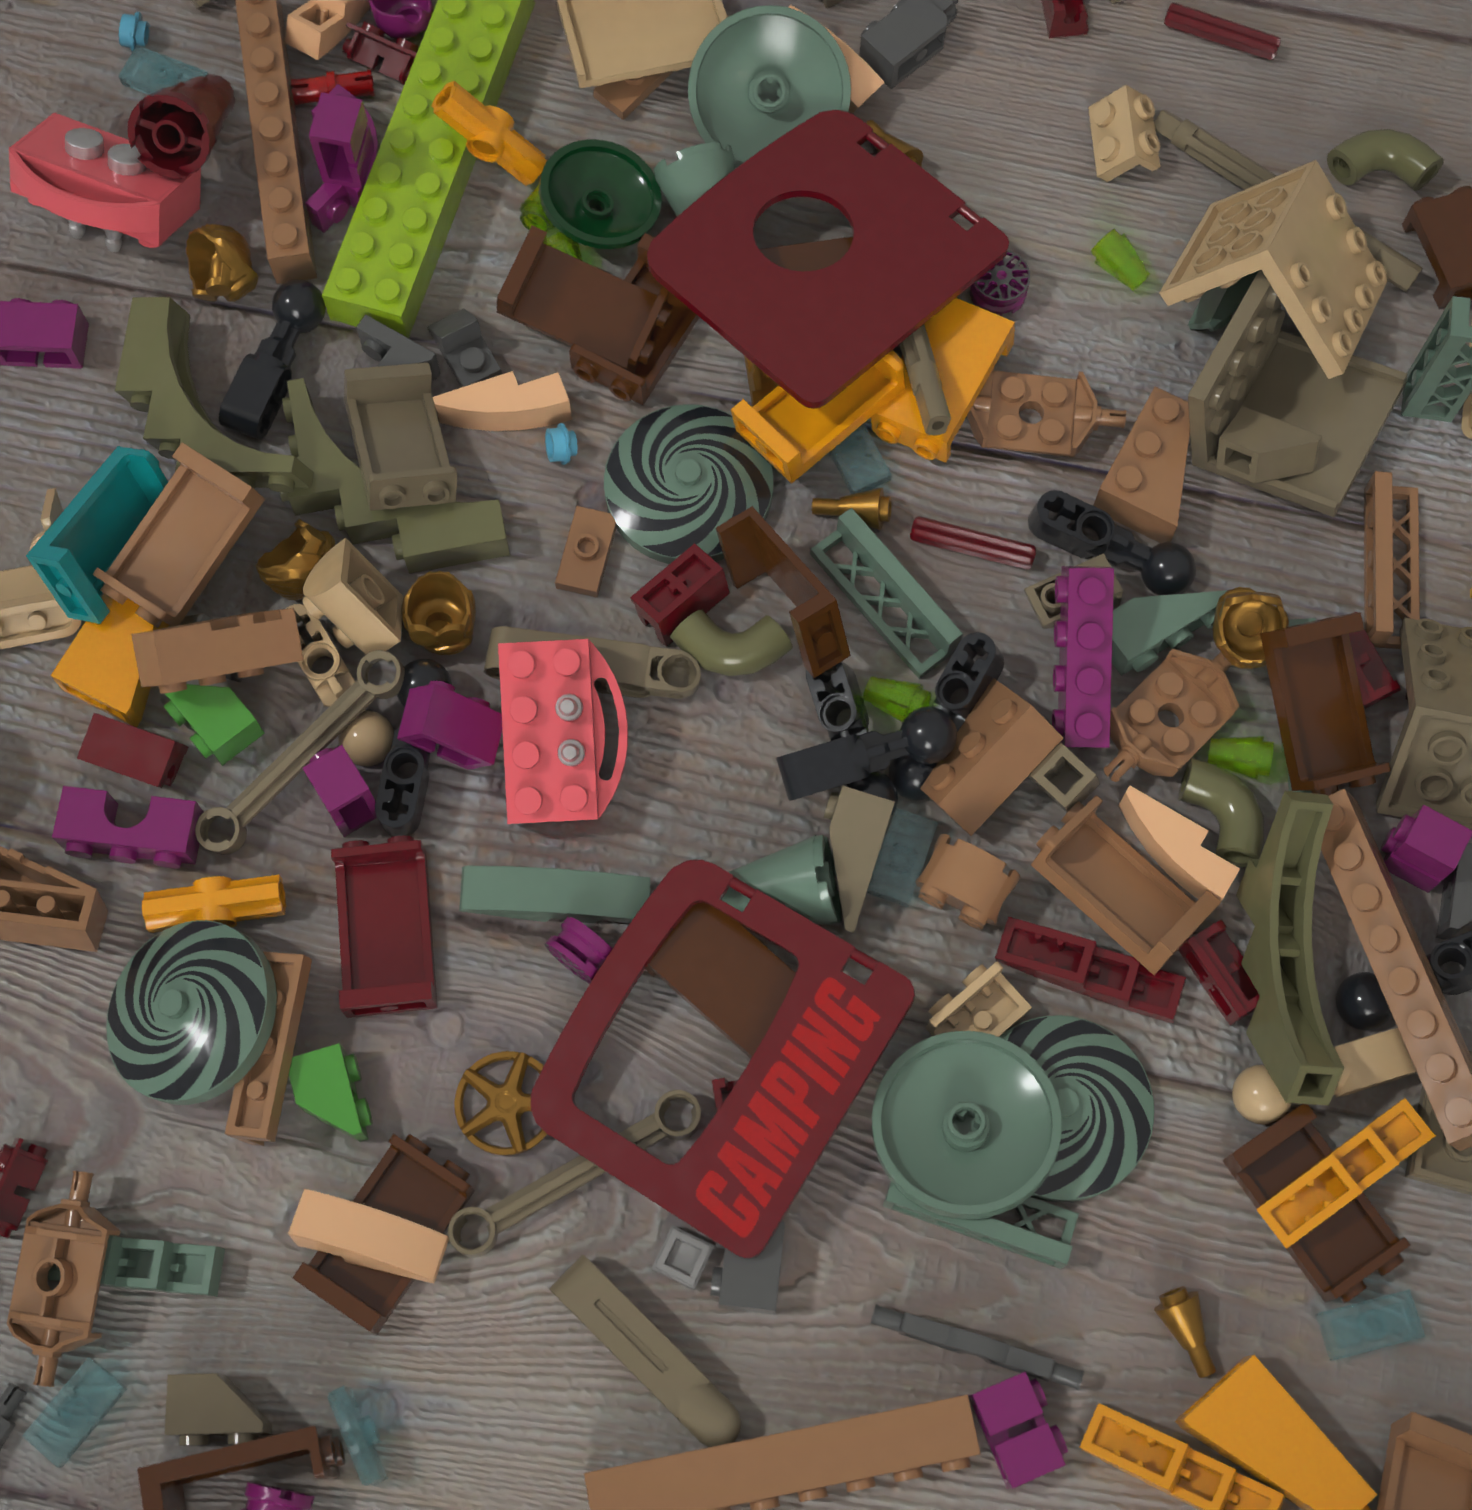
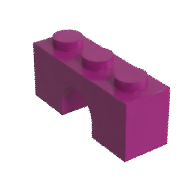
(88, 826)

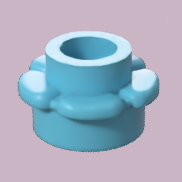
(133, 31)
(560, 444)

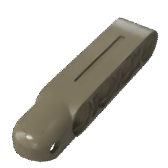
(637, 667)
(647, 1353)

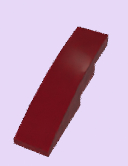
(1089, 970)

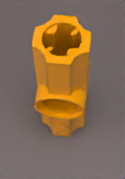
(489, 133)
(215, 900)

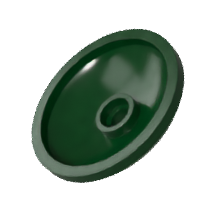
(603, 178)

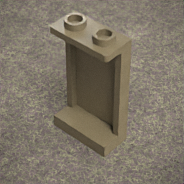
(398, 436)

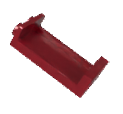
(384, 927)

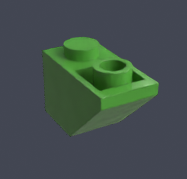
(218, 719)
(327, 1090)

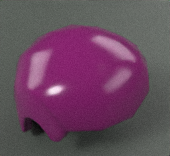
(402, 17)

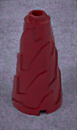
(180, 124)

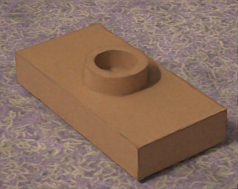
(626, 95)
(586, 552)

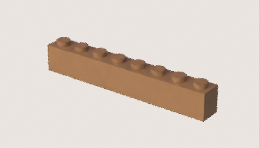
(276, 140)
(1401, 967)
(795, 1462)

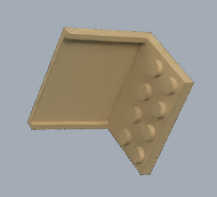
(635, 37)
(1306, 249)

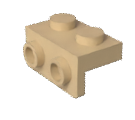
(1123, 133)
(985, 1005)

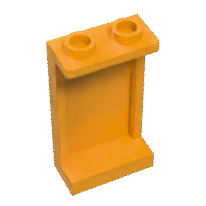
(965, 349)
(800, 436)

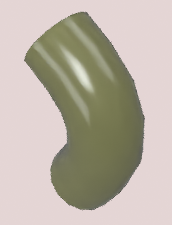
(1384, 151)
(731, 652)
(1232, 805)

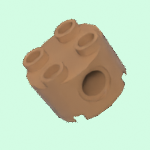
(966, 881)

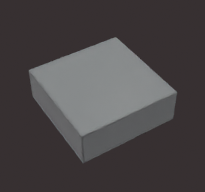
(683, 1257)

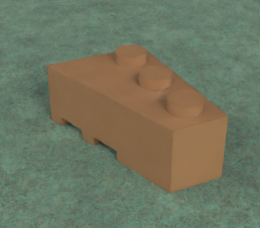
(1149, 470)
(216, 648)
(991, 758)
(47, 906)

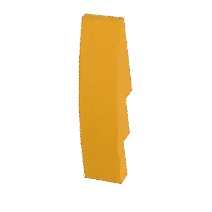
(1345, 1173)
(1173, 1465)

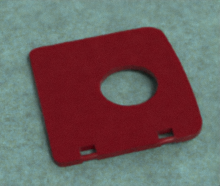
(834, 322)

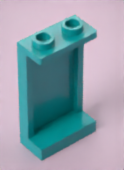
(96, 530)

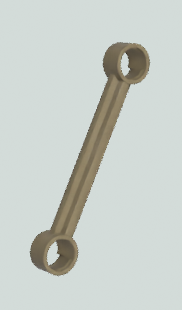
(299, 753)
(567, 1177)

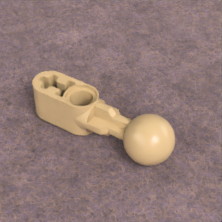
(370, 734)
(1365, 1062)

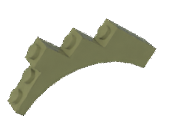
(159, 381)
(421, 535)
(1279, 956)

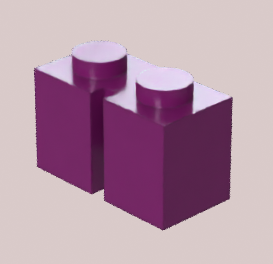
(341, 140)
(42, 327)
(461, 725)
(341, 789)
(1425, 848)
(1017, 1430)

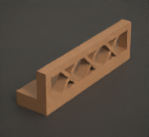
(1381, 564)
(261, 1092)

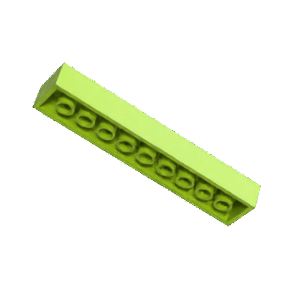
(422, 166)

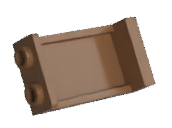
(181, 539)
(1119, 887)
(1426, 1466)

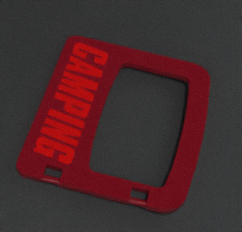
(787, 1100)

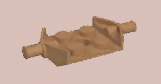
(1066, 410)
(1189, 688)
(77, 1242)

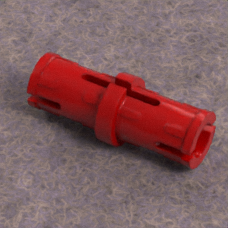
(309, 89)

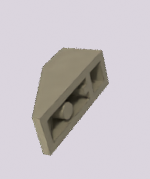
(856, 839)

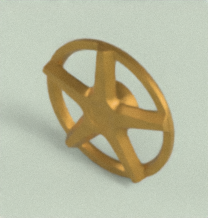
(504, 1103)

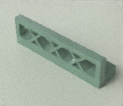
(1436, 367)
(898, 583)
(999, 1233)

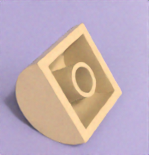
(354, 599)

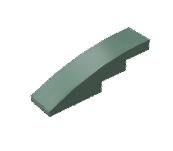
(552, 893)
(159, 1266)

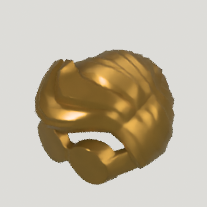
(219, 263)
(293, 559)
(439, 613)
(1240, 620)

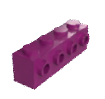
(1084, 655)

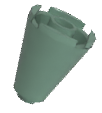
(693, 173)
(796, 877)

